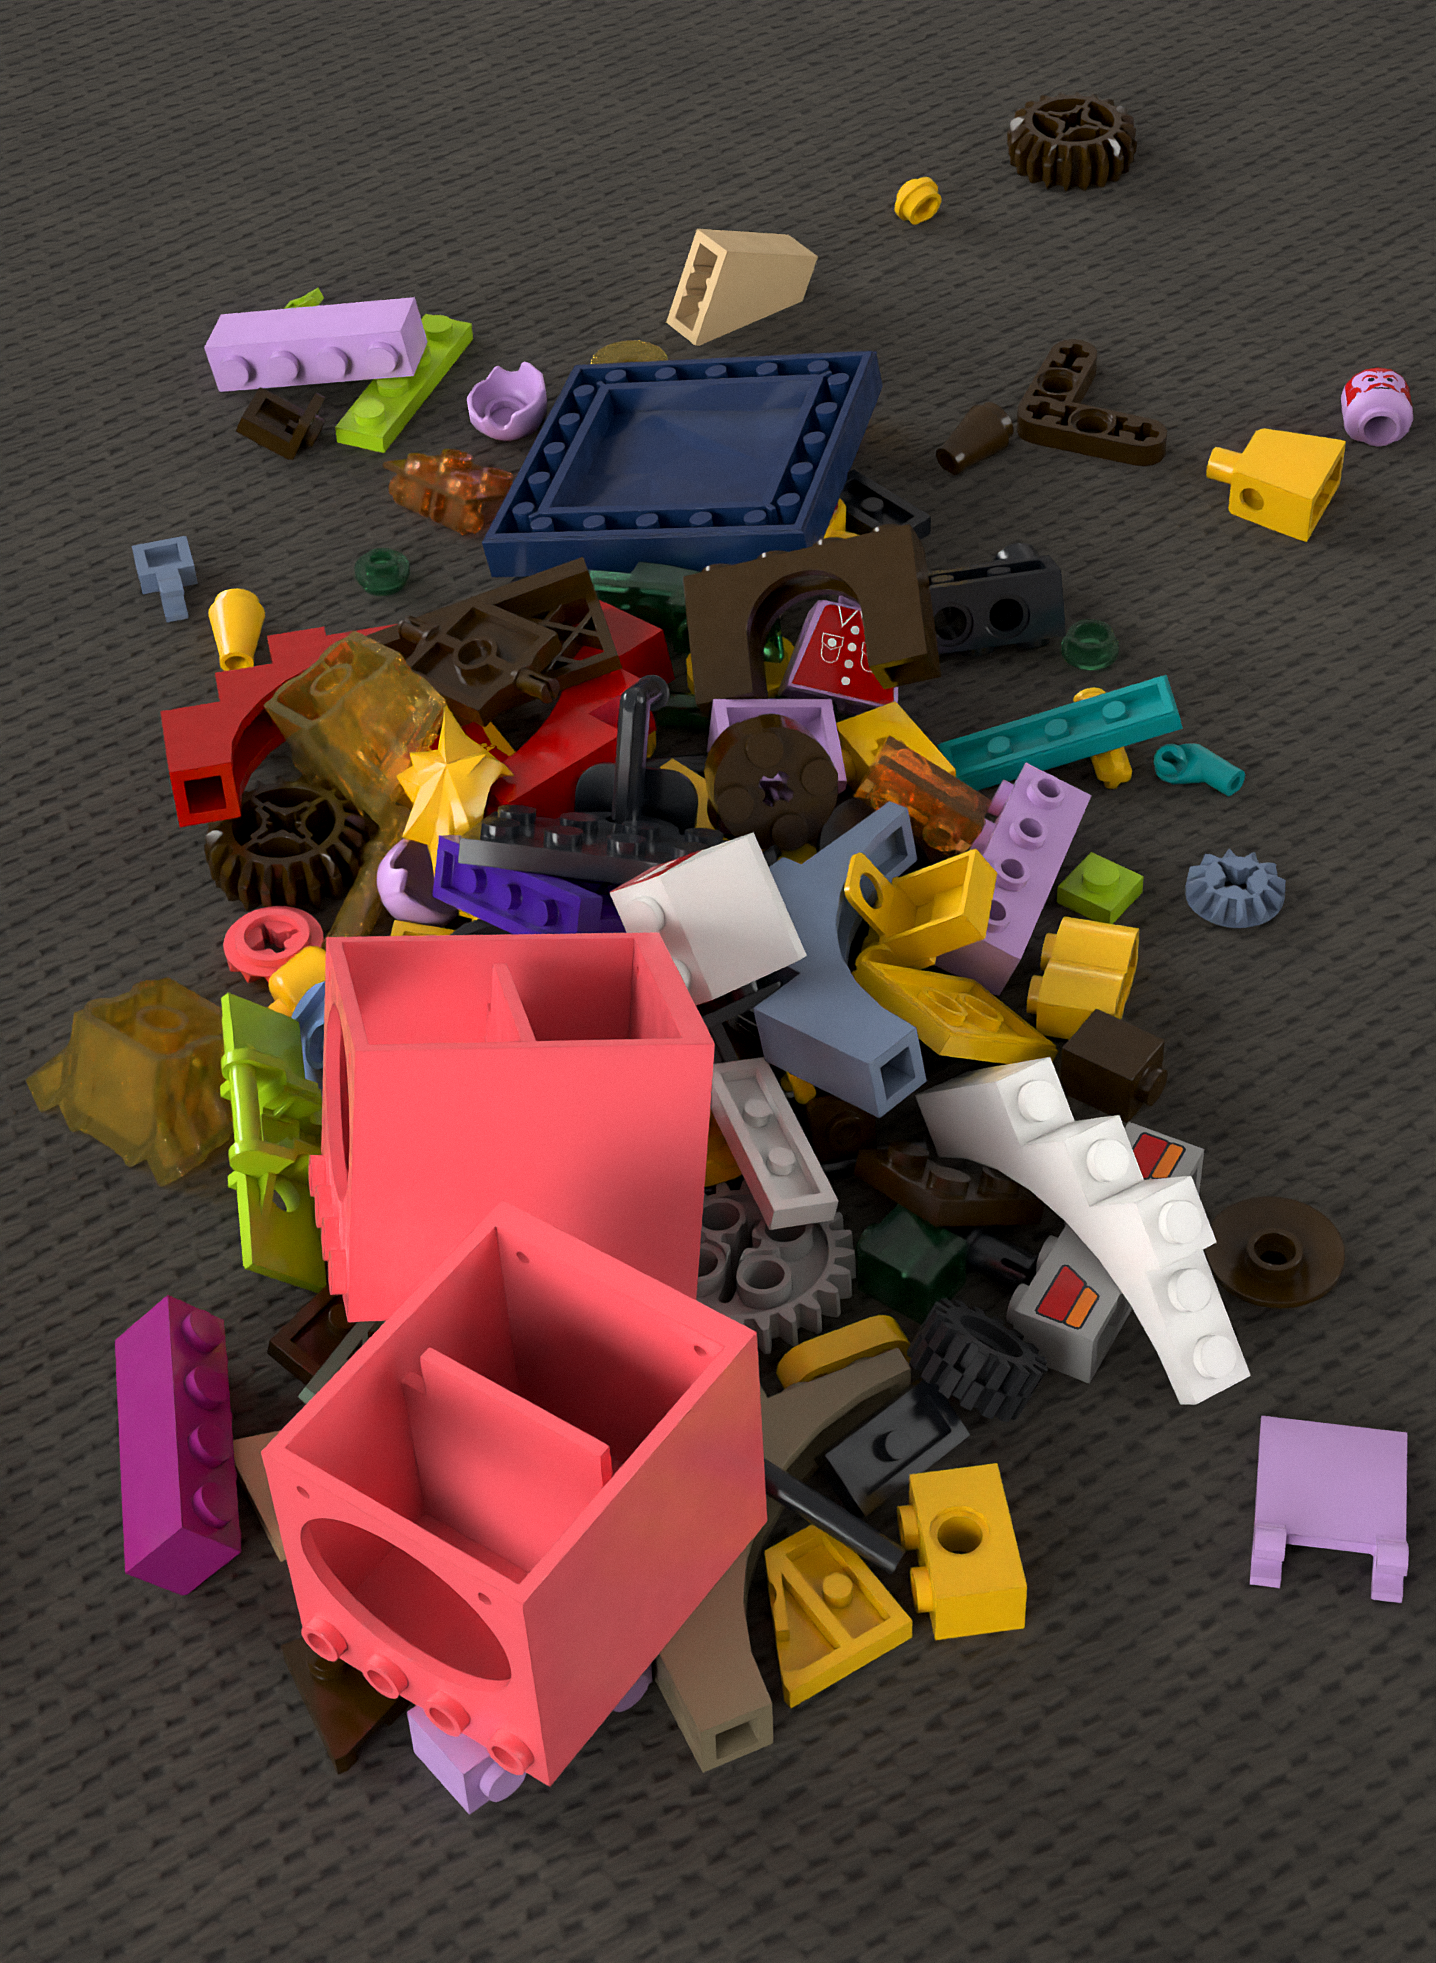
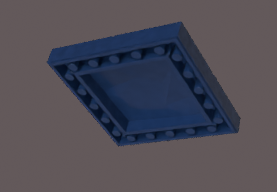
(686, 462)

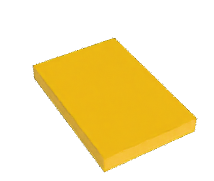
(954, 1014)

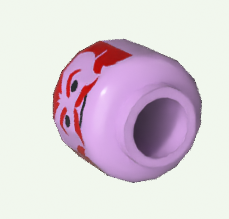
(1377, 407)

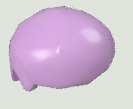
(508, 403)
(407, 884)

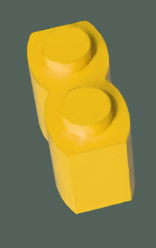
(1085, 970)

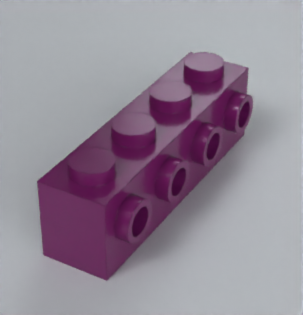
(176, 1447)

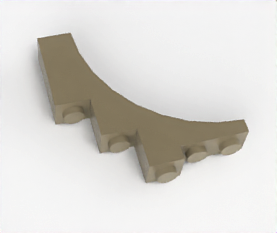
(709, 1661)

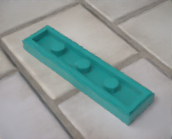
(1064, 733)

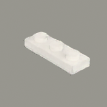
(770, 1145)

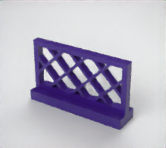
(524, 900)

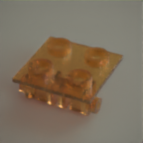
(447, 487)

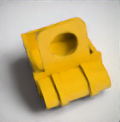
(926, 909)

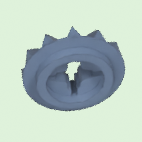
(1232, 905)

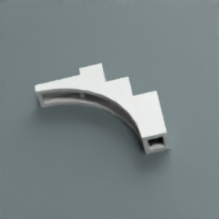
(1087, 1173)

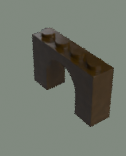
(737, 605)

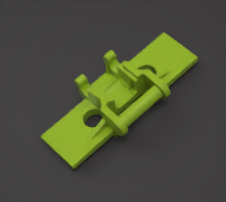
(274, 1135)

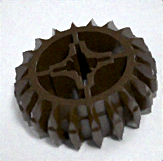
(1072, 141)
(287, 845)

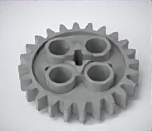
(781, 1280)

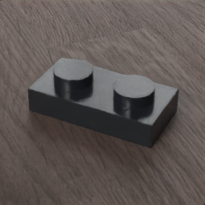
(873, 505)
(890, 1445)

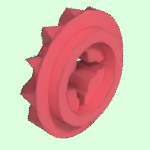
(279, 925)

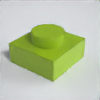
(1100, 889)

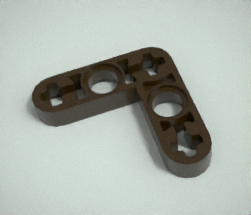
(1045, 414)

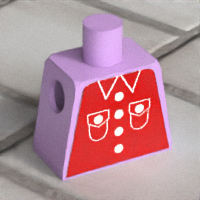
(833, 661)

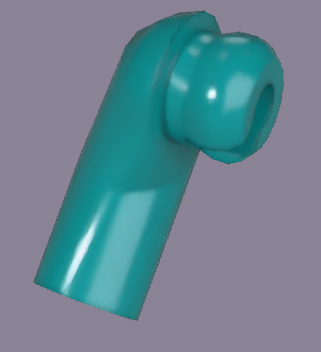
(1197, 765)

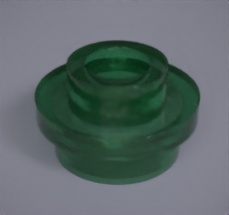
(382, 571)
(1090, 645)

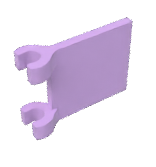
(1331, 1492)

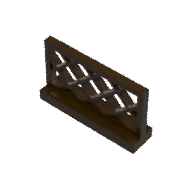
(553, 600)

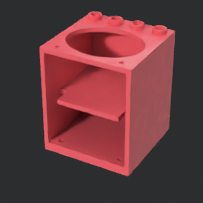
(510, 1075)
(522, 1488)

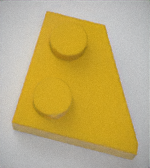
(827, 1613)

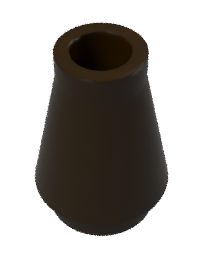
(978, 436)

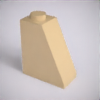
(737, 281)

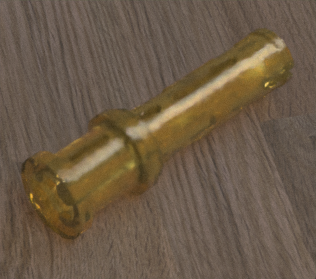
(363, 901)

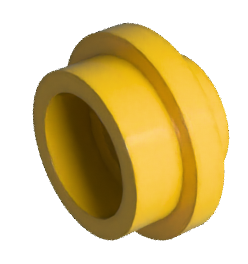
(917, 200)

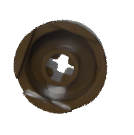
(766, 748)

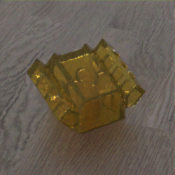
(358, 720)
(143, 1077)

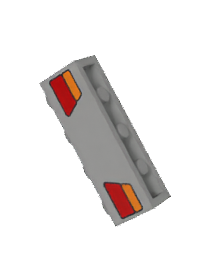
(1073, 1302)

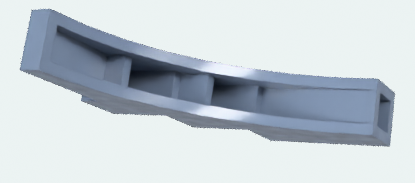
(821, 1018)

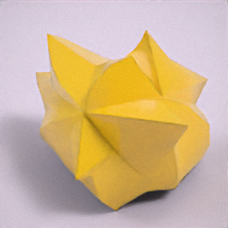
(448, 786)

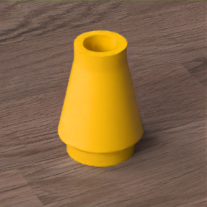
(236, 626)

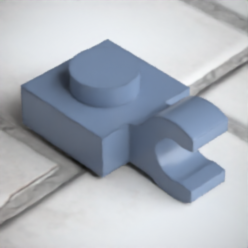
(166, 568)

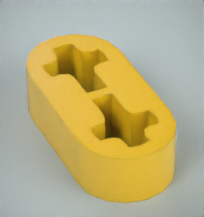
(840, 1348)

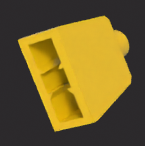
(1281, 479)

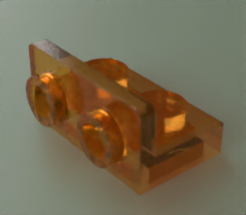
(939, 805)

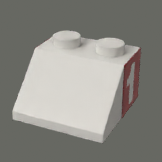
(714, 916)

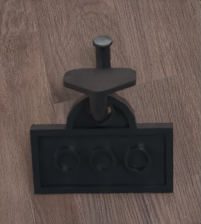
(621, 818)

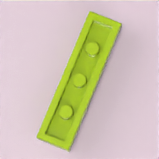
(391, 402)

